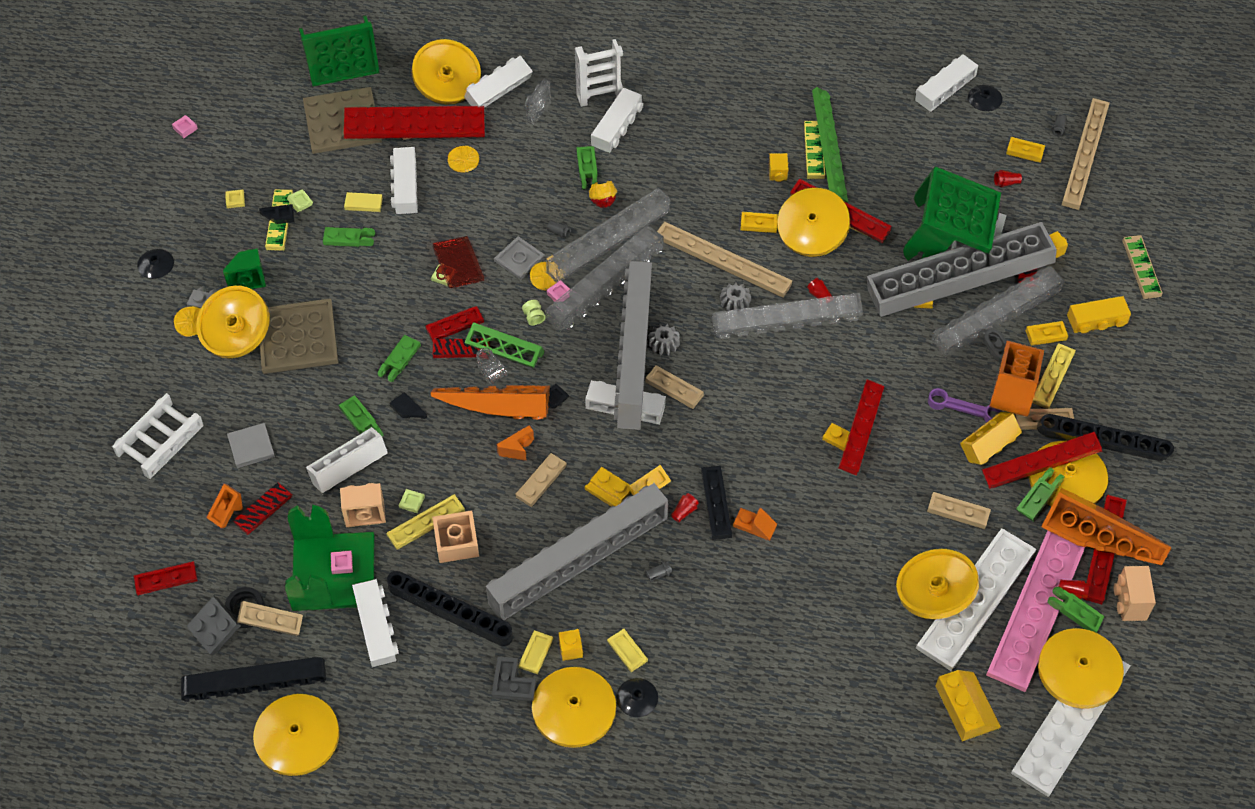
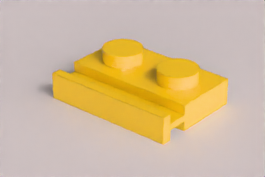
(608, 487)

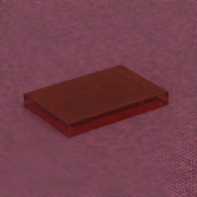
(458, 262)

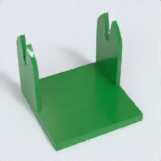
(340, 53)
(953, 211)
(312, 579)

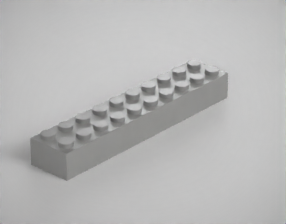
(960, 269)
(634, 346)
(577, 551)

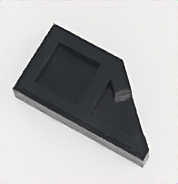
(279, 214)
(557, 396)
(407, 407)

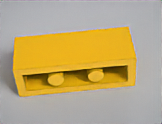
(1099, 314)
(991, 438)

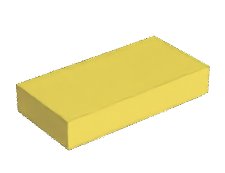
(363, 202)
(627, 650)
(535, 652)

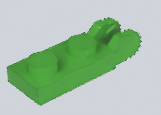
(587, 164)
(348, 236)
(399, 357)
(358, 415)
(1039, 495)
(1076, 609)

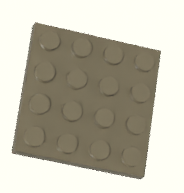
(326, 119)
(299, 337)

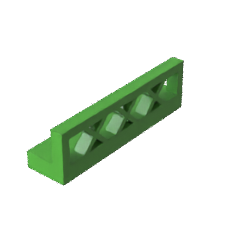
(505, 340)

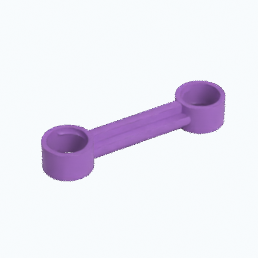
(959, 405)

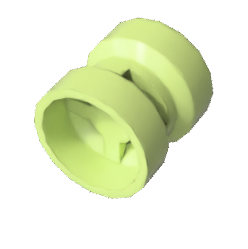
(533, 311)

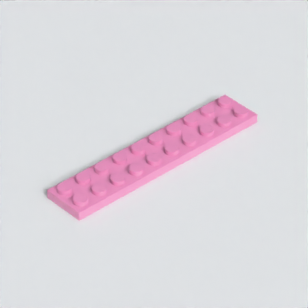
(1032, 615)

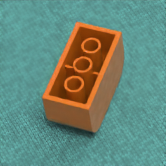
(1017, 378)

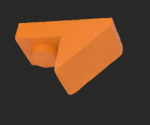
(513, 446)
(224, 506)
(756, 524)

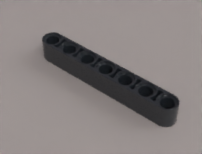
(1113, 434)
(443, 601)
(252, 678)

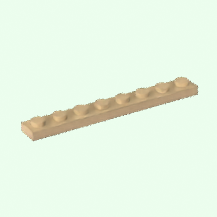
(1085, 154)
(725, 260)

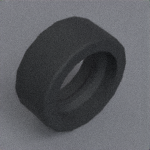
(242, 593)

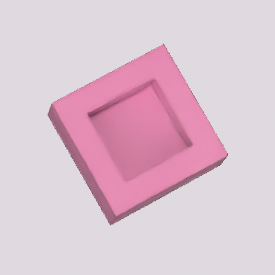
(184, 126)
(557, 290)
(341, 562)

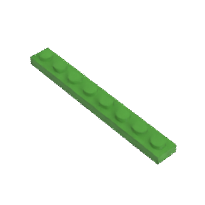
(829, 143)

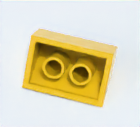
(966, 704)

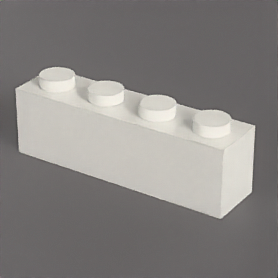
(946, 82)
(498, 83)
(616, 120)
(404, 179)
(602, 399)
(347, 460)
(374, 622)

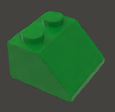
(245, 270)

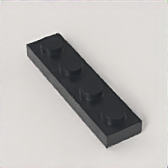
(716, 502)

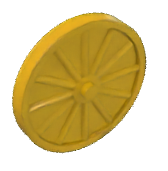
(463, 159)
(540, 278)
(186, 320)

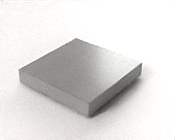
(519, 258)
(250, 445)

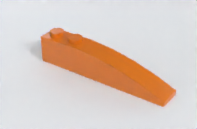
(513, 400)
(1100, 529)

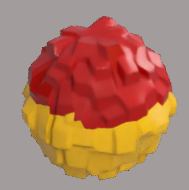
(603, 194)

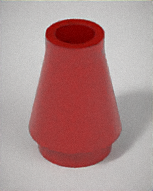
(1005, 178)
(818, 289)
(684, 507)
(1076, 587)

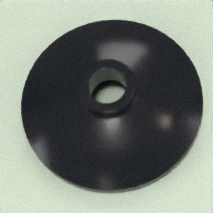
(985, 98)
(158, 268)
(634, 705)

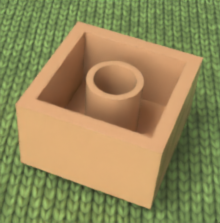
(362, 505)
(455, 536)
(1135, 593)

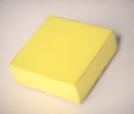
(235, 199)

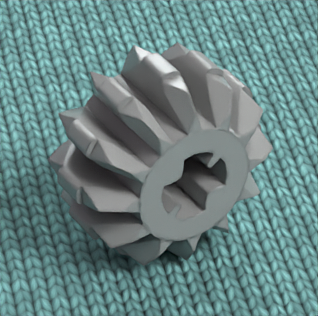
(735, 297)
(664, 339)

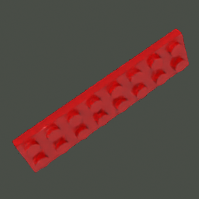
(414, 122)

